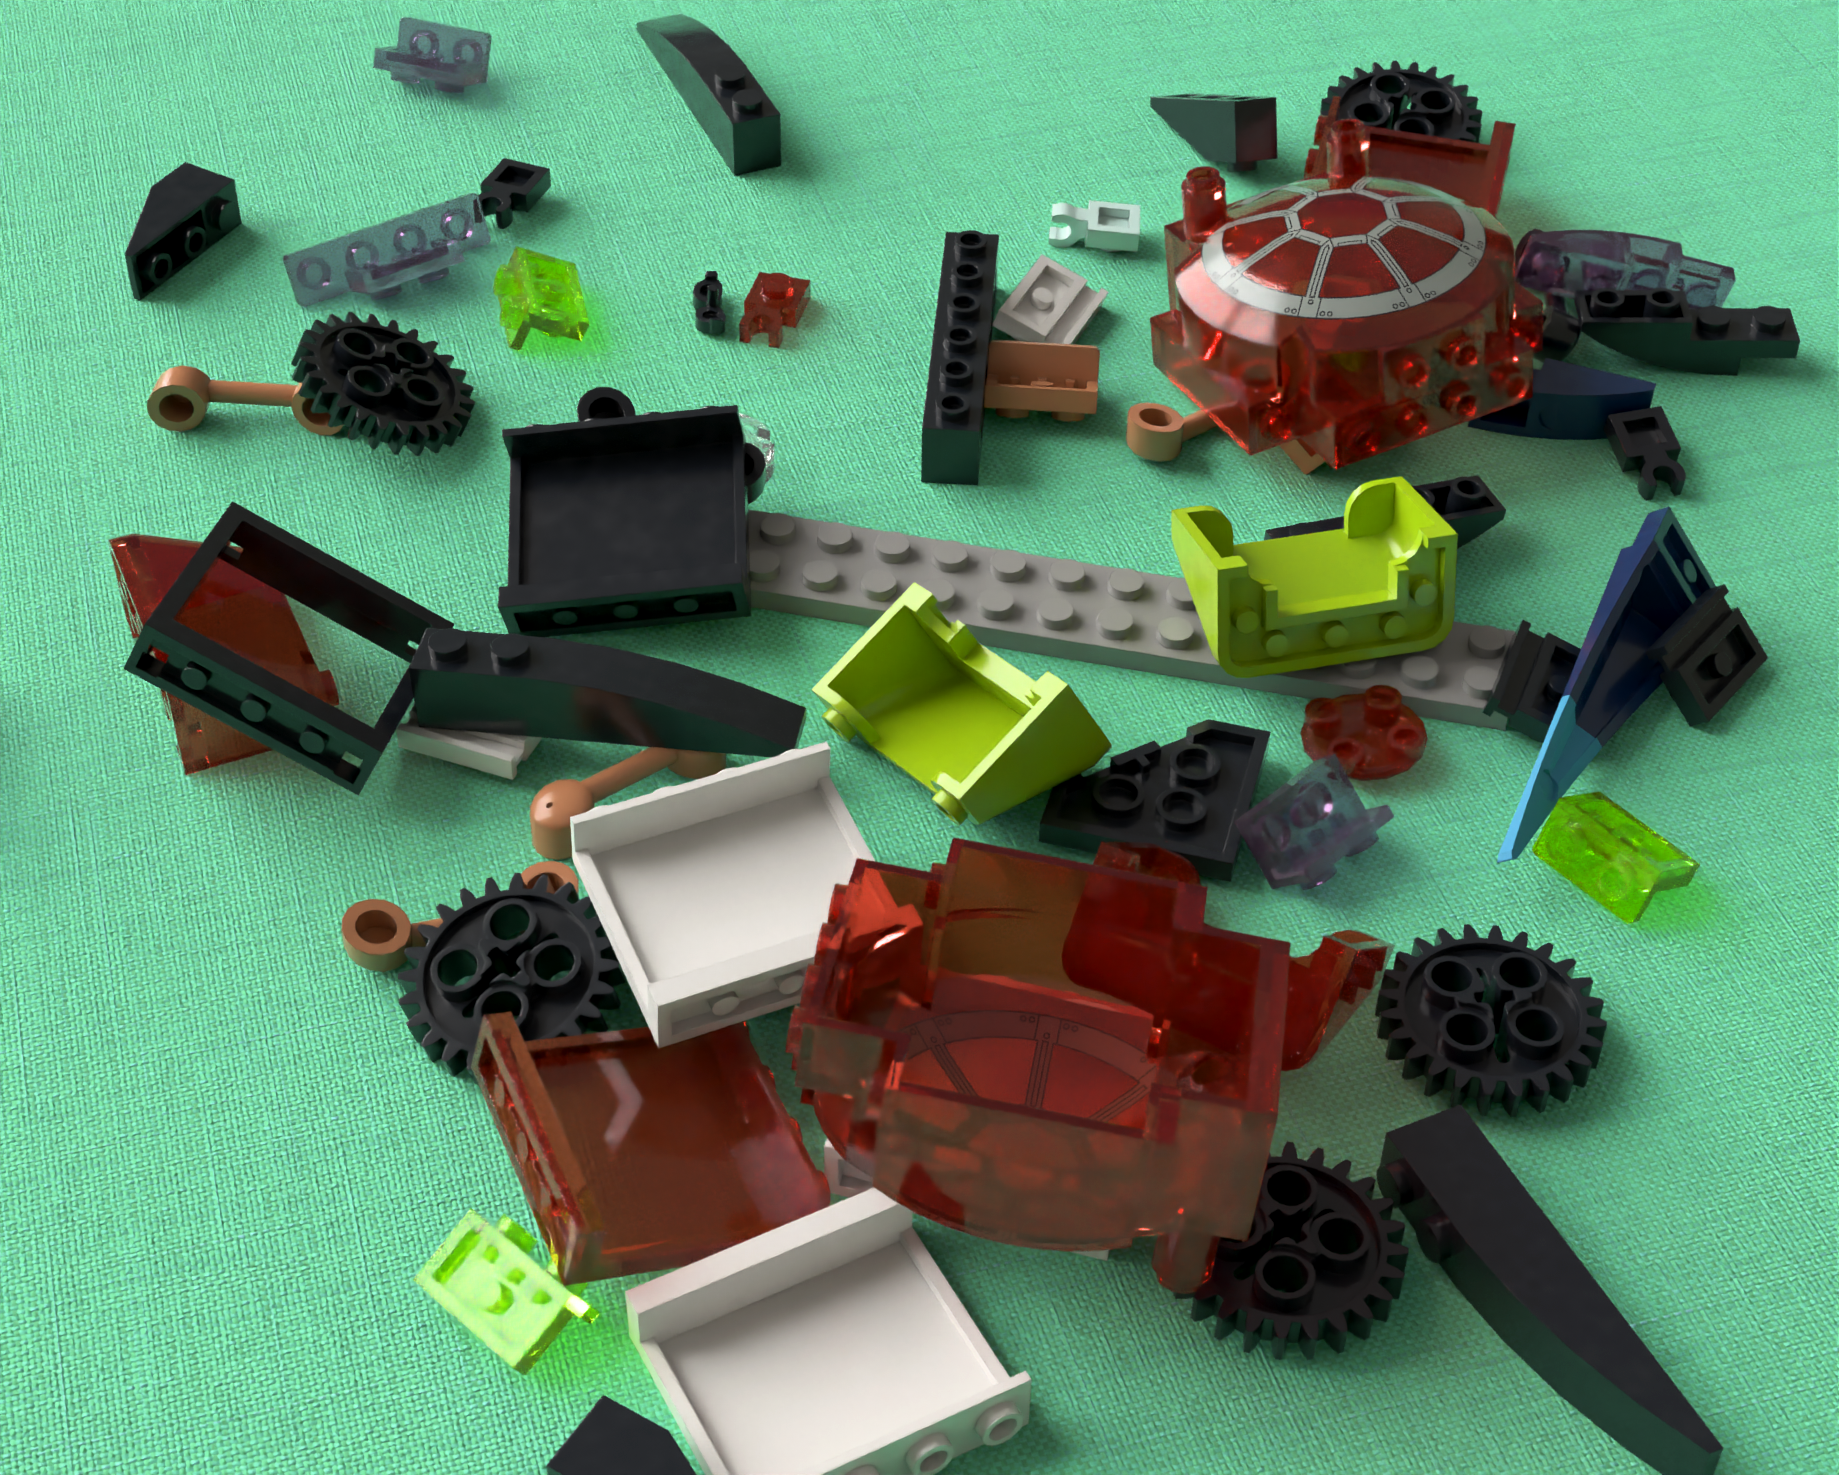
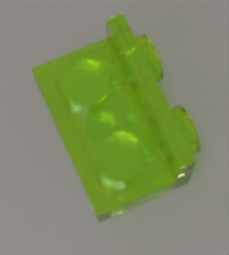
(539, 295)
(1611, 854)
(502, 1289)

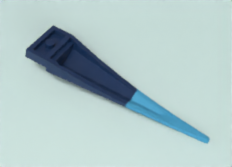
(1612, 674)

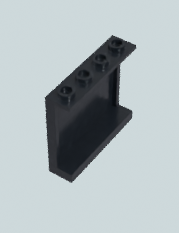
(627, 523)

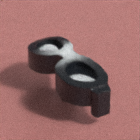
(708, 303)

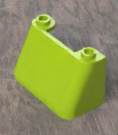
(1322, 595)
(957, 713)

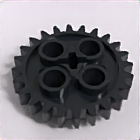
(1383, 98)
(382, 383)
(511, 973)
(1444, 1031)
(1317, 1243)

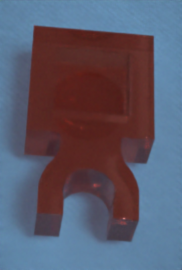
(771, 304)

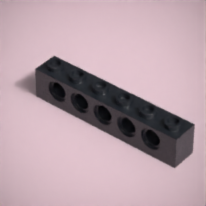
(960, 359)

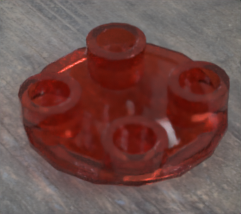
(1366, 731)

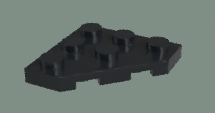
(1166, 796)

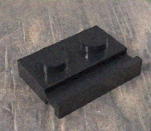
(1707, 656)
(1532, 681)

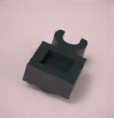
(512, 188)
(1647, 444)

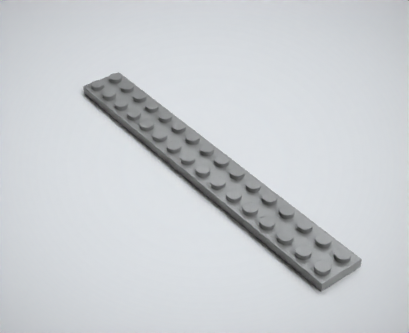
(1081, 613)

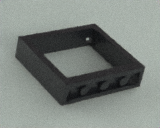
(253, 697)

